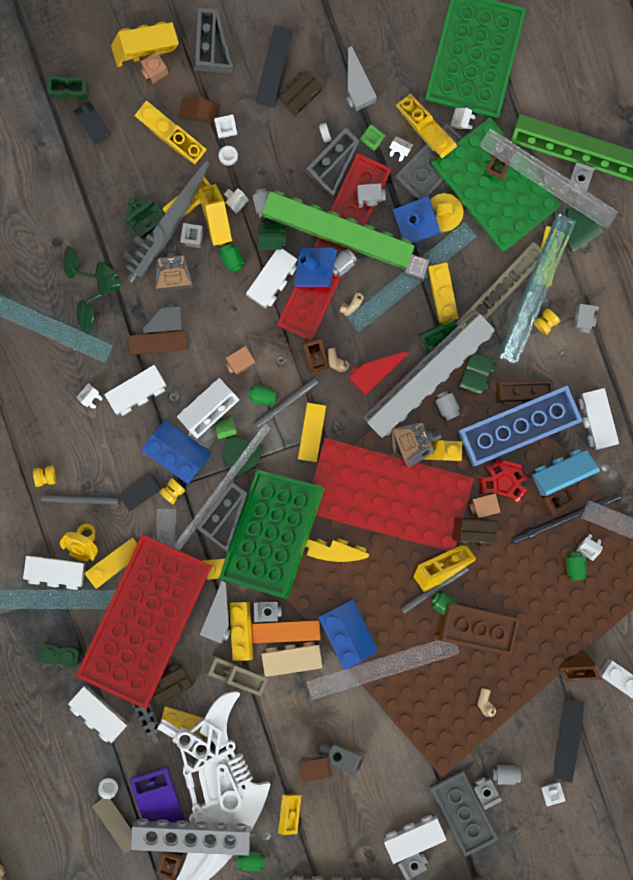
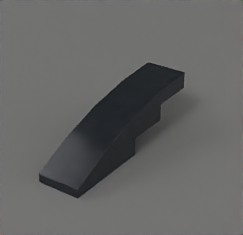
(274, 66)
(568, 740)

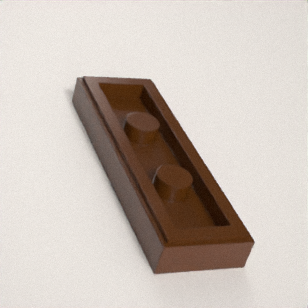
(157, 343)
(523, 390)

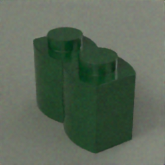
(62, 88)
(271, 235)
(477, 372)
(54, 653)

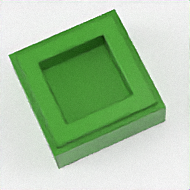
(372, 137)
(225, 428)

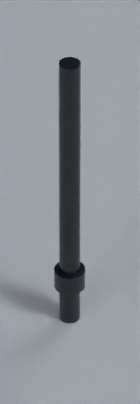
(531, 532)

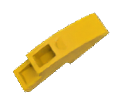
(425, 126)
(170, 133)
(336, 552)

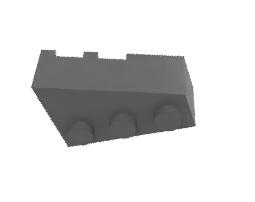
(209, 45)
(332, 162)
(223, 516)

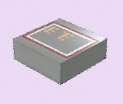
(417, 266)

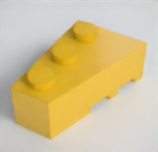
(144, 41)

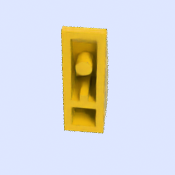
(111, 564)
(443, 567)

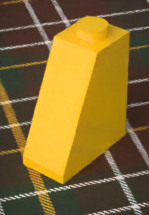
(215, 214)

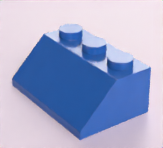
(176, 451)
(348, 634)

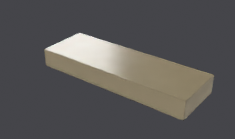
(114, 822)

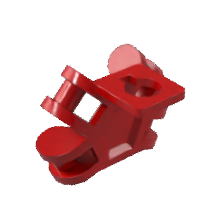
(505, 481)

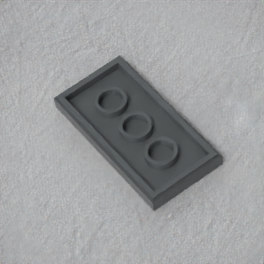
(418, 175)
(464, 813)

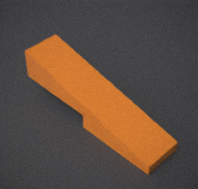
(286, 631)

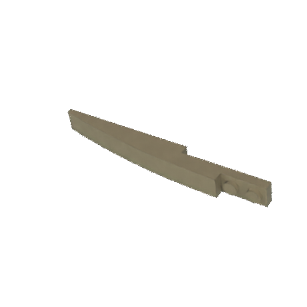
(505, 284)

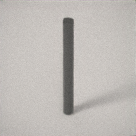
(285, 403)
(80, 499)
(425, 595)

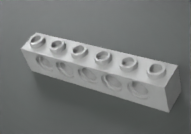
(182, 843)

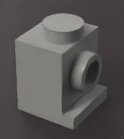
(583, 171)
(370, 194)
(192, 235)
(585, 318)
(260, 606)
(487, 801)
(405, 865)

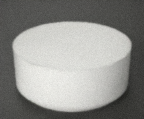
(325, 132)
(228, 155)
(108, 788)

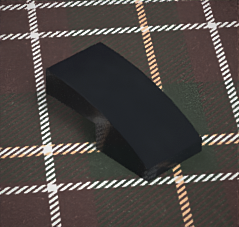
(92, 122)

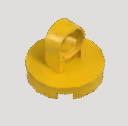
(448, 211)
(80, 547)

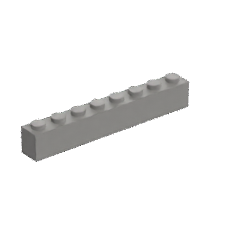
(429, 373)

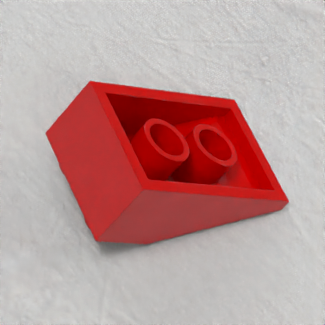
(372, 373)

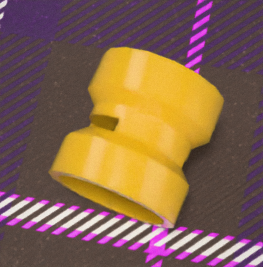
(546, 321)
(44, 476)
(167, 491)

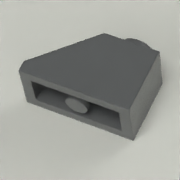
(165, 320)

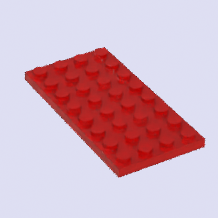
(388, 496)
(144, 621)

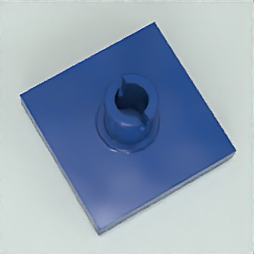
(417, 220)
(315, 267)

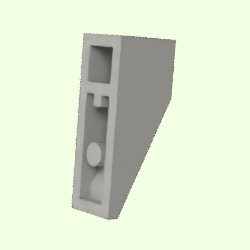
(358, 88)
(218, 617)

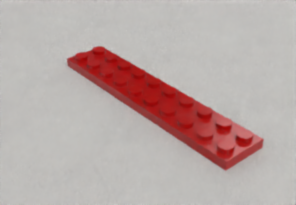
(309, 304)

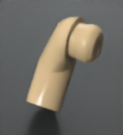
(354, 305)
(336, 363)
(484, 703)

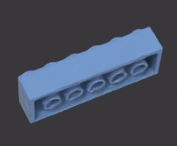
(520, 426)

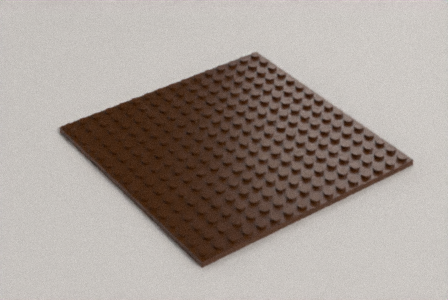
(524, 580)

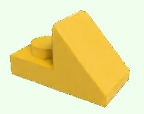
(446, 451)

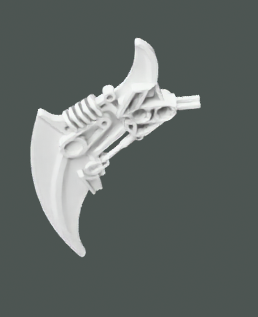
(220, 781)

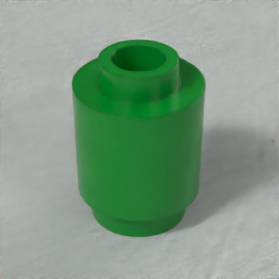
(231, 258)
(262, 395)
(576, 566)
(440, 602)
(251, 862)

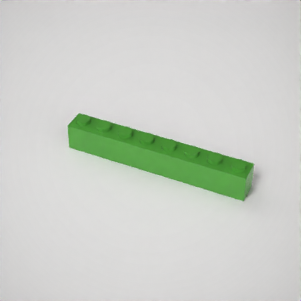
(573, 146)
(338, 230)

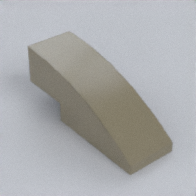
(236, 675)

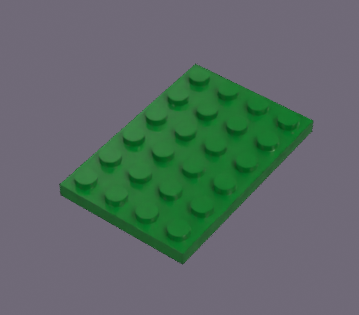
(476, 55)
(502, 207)
(271, 533)

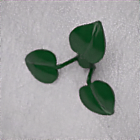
(106, 282)

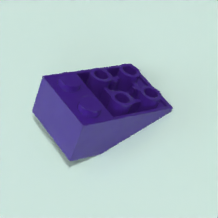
(157, 795)

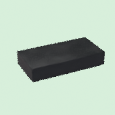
(140, 492)

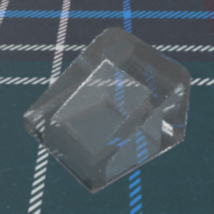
(206, 438)

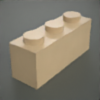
(291, 659)

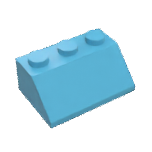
(564, 472)

